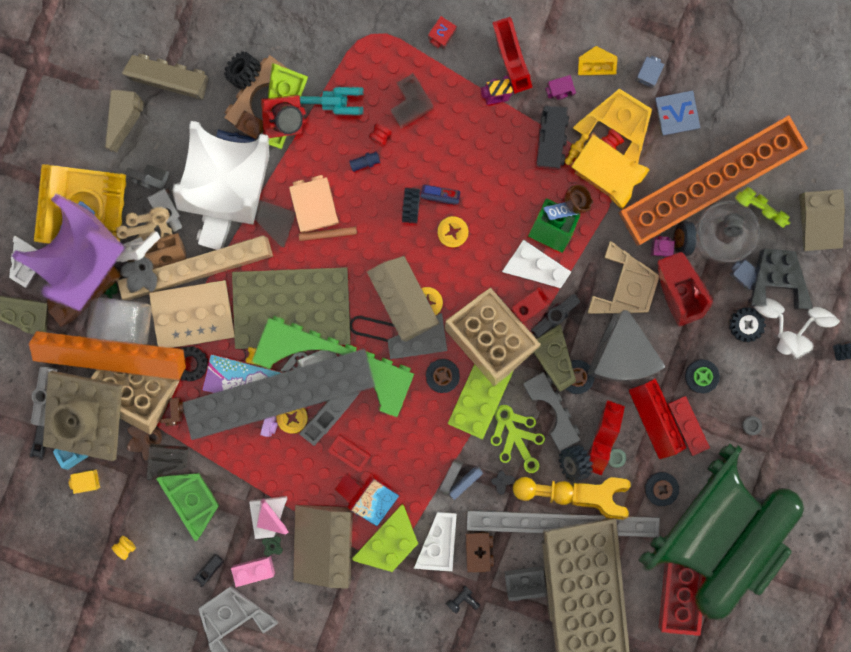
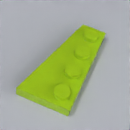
(284, 83)

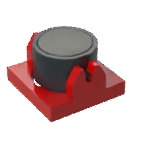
(284, 118)

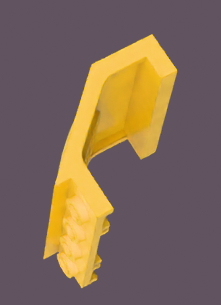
(96, 189)

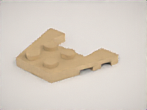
(634, 287)

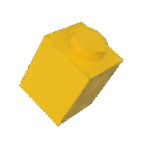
(84, 481)

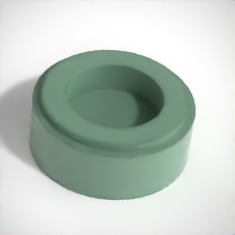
(617, 458)

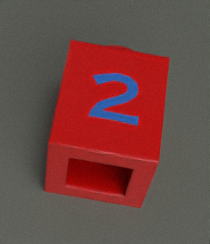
(441, 33)

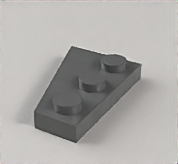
(425, 343)

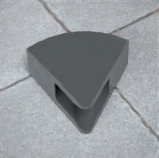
(624, 352)

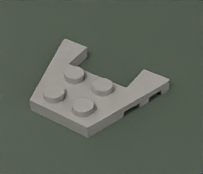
(227, 613)

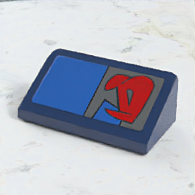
(440, 194)

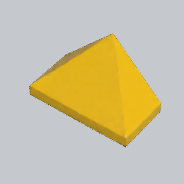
(597, 62)

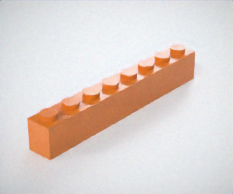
(107, 355)

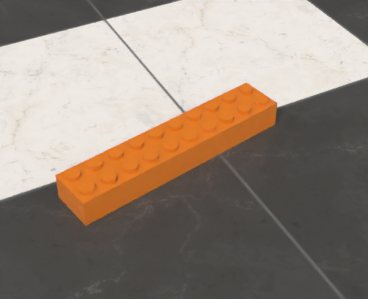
(713, 180)

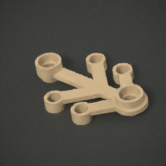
(156, 217)

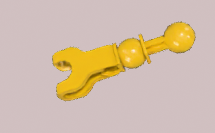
(578, 494)

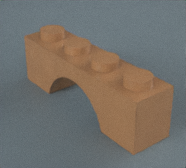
(245, 97)

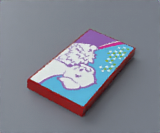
(227, 373)

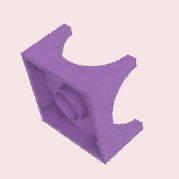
(76, 256)

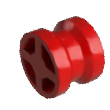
(380, 134)
(613, 139)

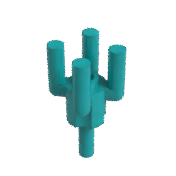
(336, 100)

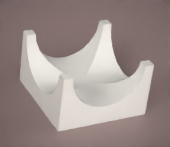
(222, 176)

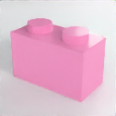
(253, 571)

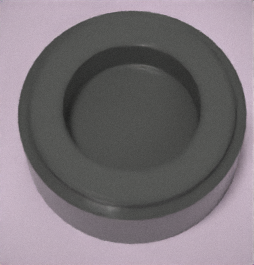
(751, 425)

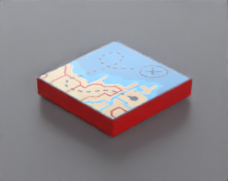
(373, 501)

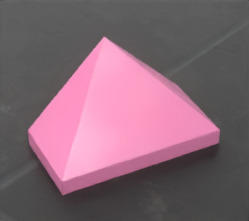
(269, 520)

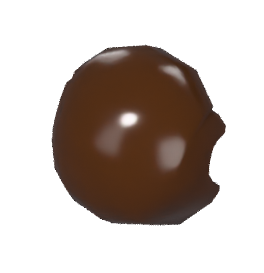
(578, 199)

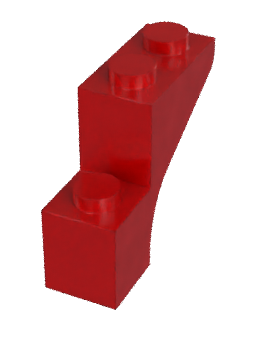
(511, 55)
(605, 436)

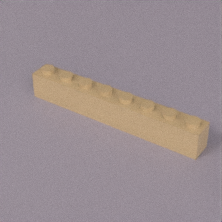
(204, 266)

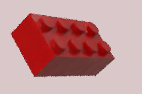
(678, 603)

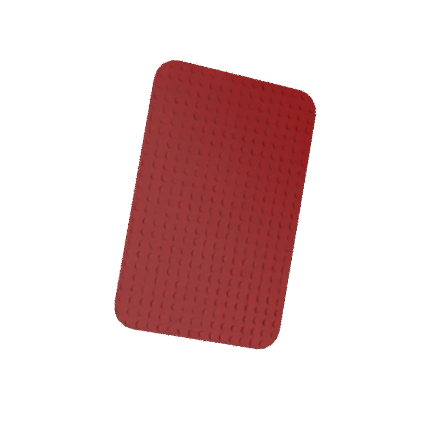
(456, 146)

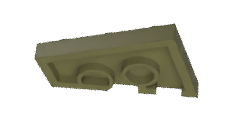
(24, 313)
(555, 358)

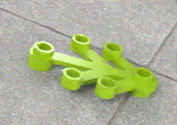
(747, 197)
(515, 436)

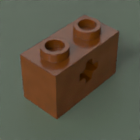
(474, 562)

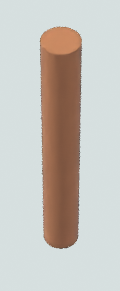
(327, 233)

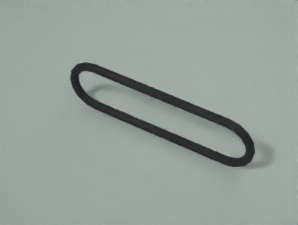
(367, 335)

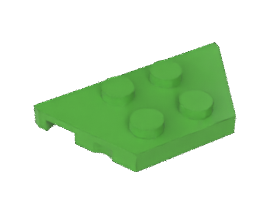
(191, 500)

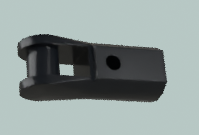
(38, 439)
(210, 568)

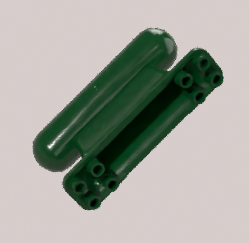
(729, 537)

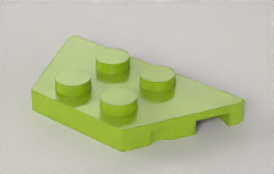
(390, 543)

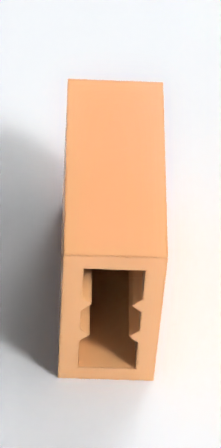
(313, 204)

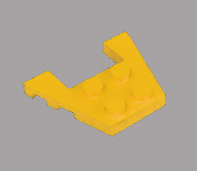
(623, 115)

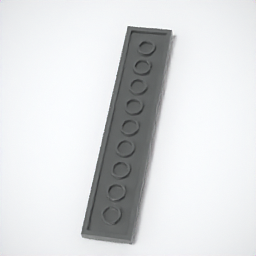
(278, 394)

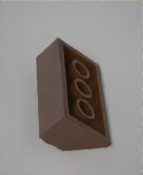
(65, 314)

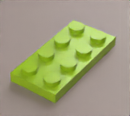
(477, 403)

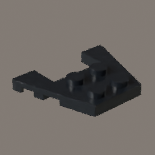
(779, 270)

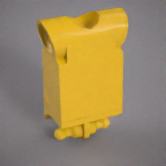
(606, 168)

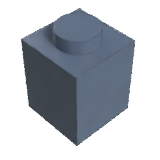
(650, 71)
(743, 273)

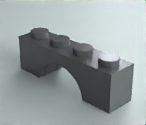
(563, 432)

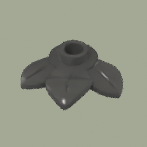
(139, 278)

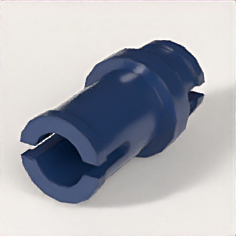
(365, 161)

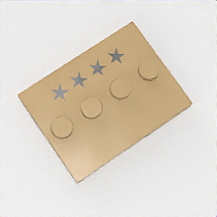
(192, 314)

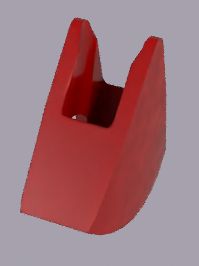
(683, 289)

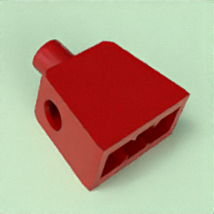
(534, 302)

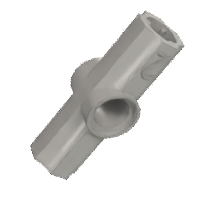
(39, 406)

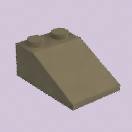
(123, 114)
(822, 219)

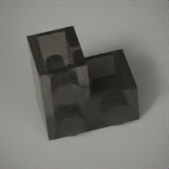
(415, 103)

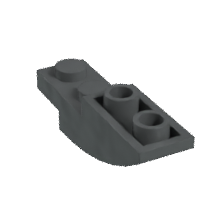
(326, 418)

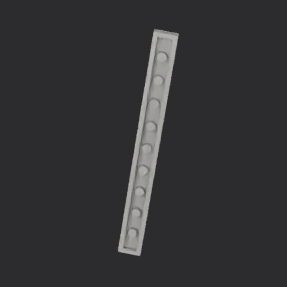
(540, 522)

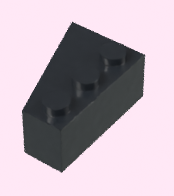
(552, 137)

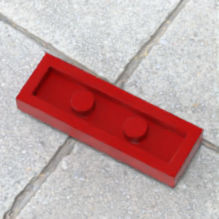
(688, 425)

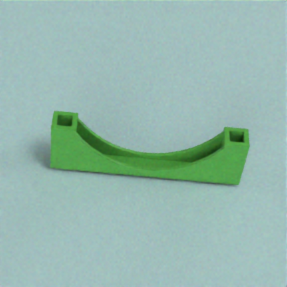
(282, 340)

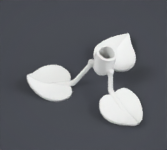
(789, 341)

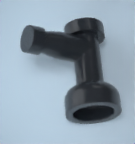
(464, 595)

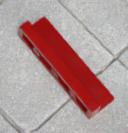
(657, 419)

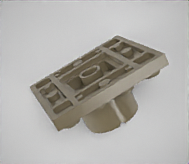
(82, 415)

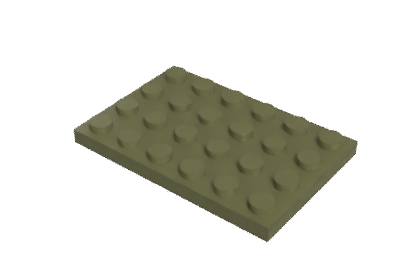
(301, 296)

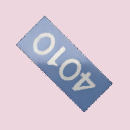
(558, 211)

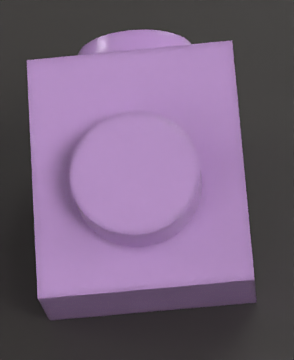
(269, 427)

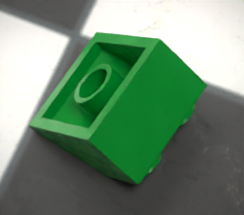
(554, 232)

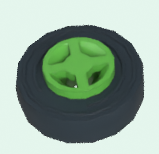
(705, 381)

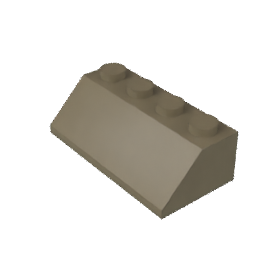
(166, 77)
(403, 298)

